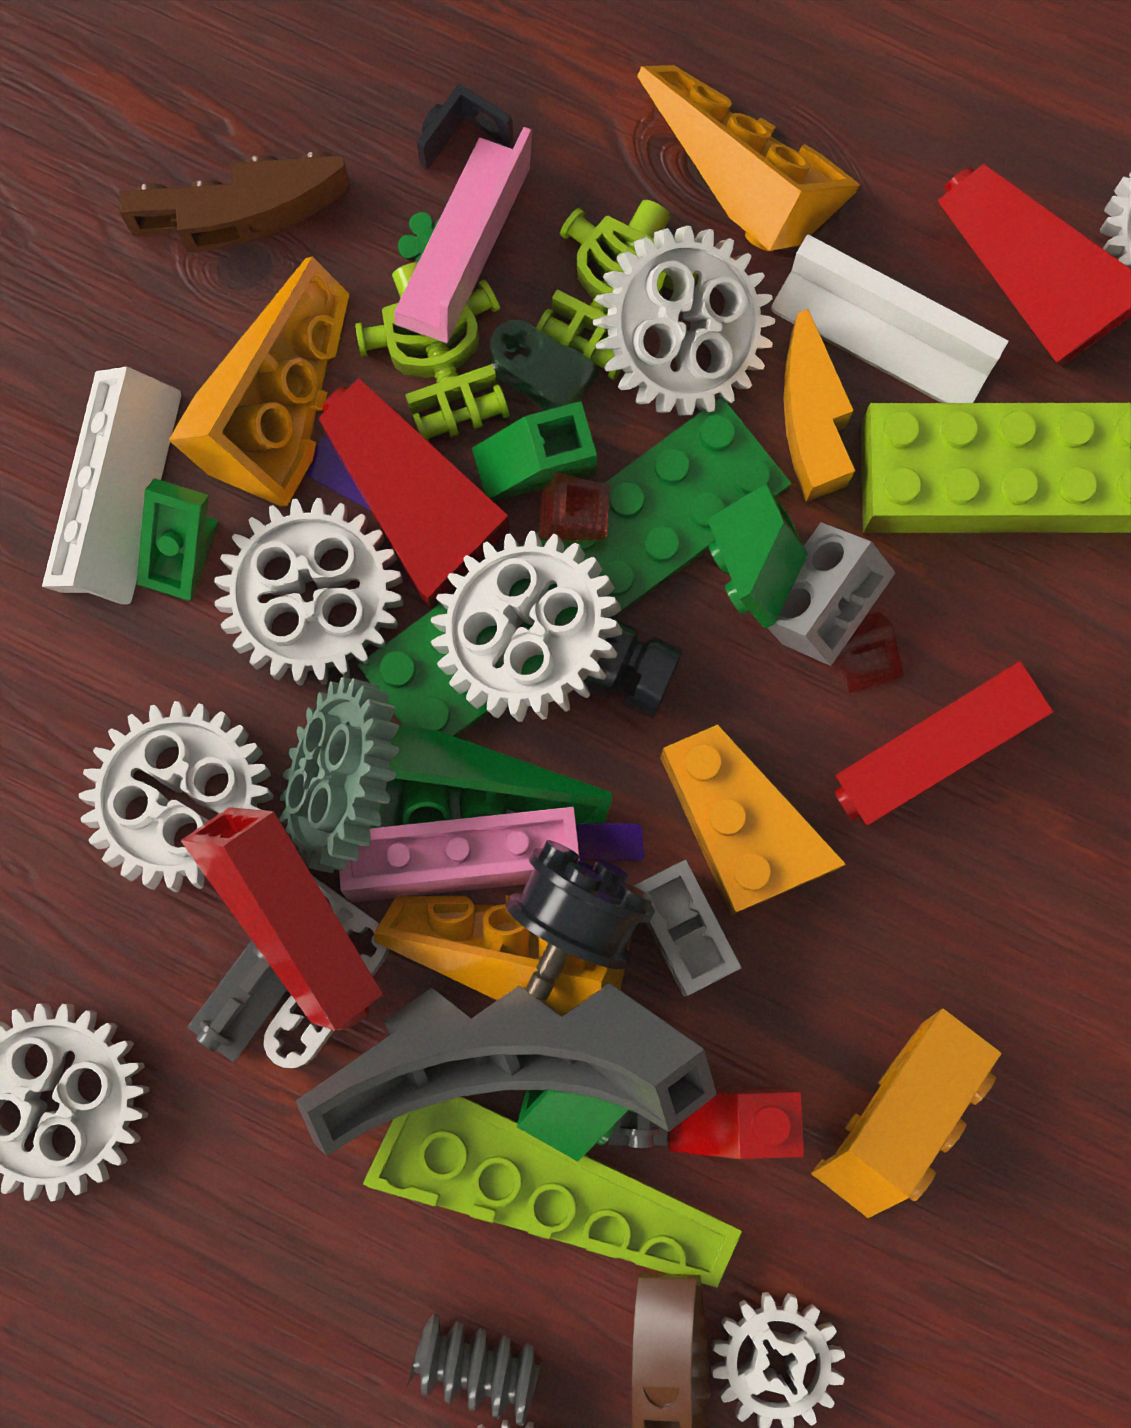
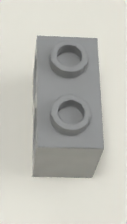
(831, 593)
(687, 930)

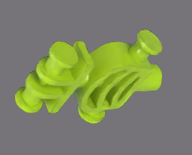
(615, 239)
(440, 363)

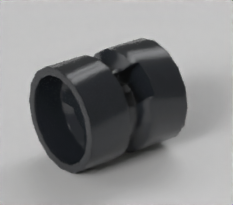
(653, 665)

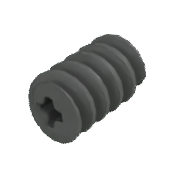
(476, 1369)

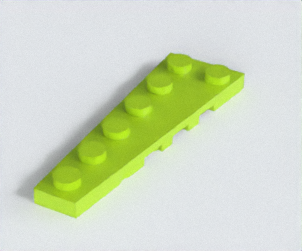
(493, 1171)

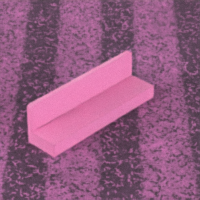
(464, 238)
(454, 854)

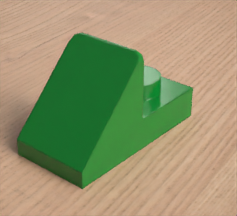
(174, 539)

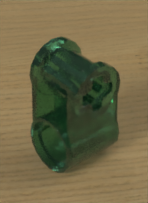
(548, 372)

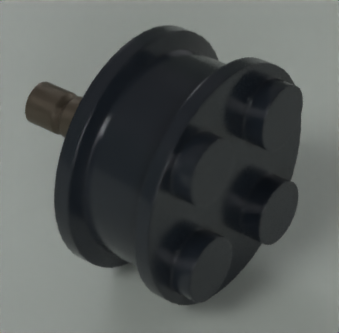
(577, 912)

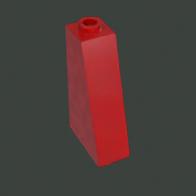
(1048, 270)
(412, 490)
(942, 744)
(284, 914)

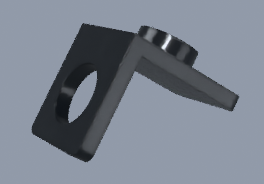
(444, 121)

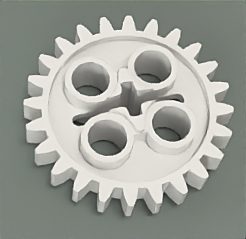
(638, 305)
(304, 541)
(568, 650)
(204, 751)
(96, 1124)

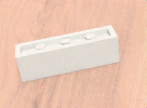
(888, 324)
(115, 460)

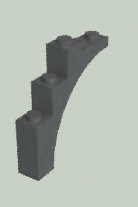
(438, 1053)

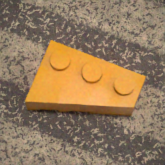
(742, 822)
(911, 1116)

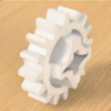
(801, 1345)

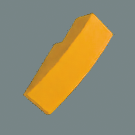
(815, 413)

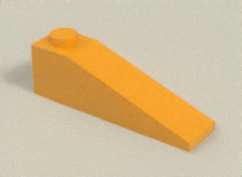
(755, 178)
(262, 400)
(484, 948)

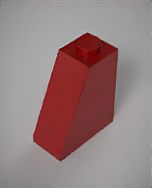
(744, 1125)

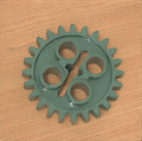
(339, 774)

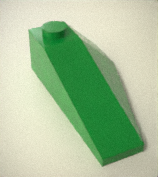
(459, 780)

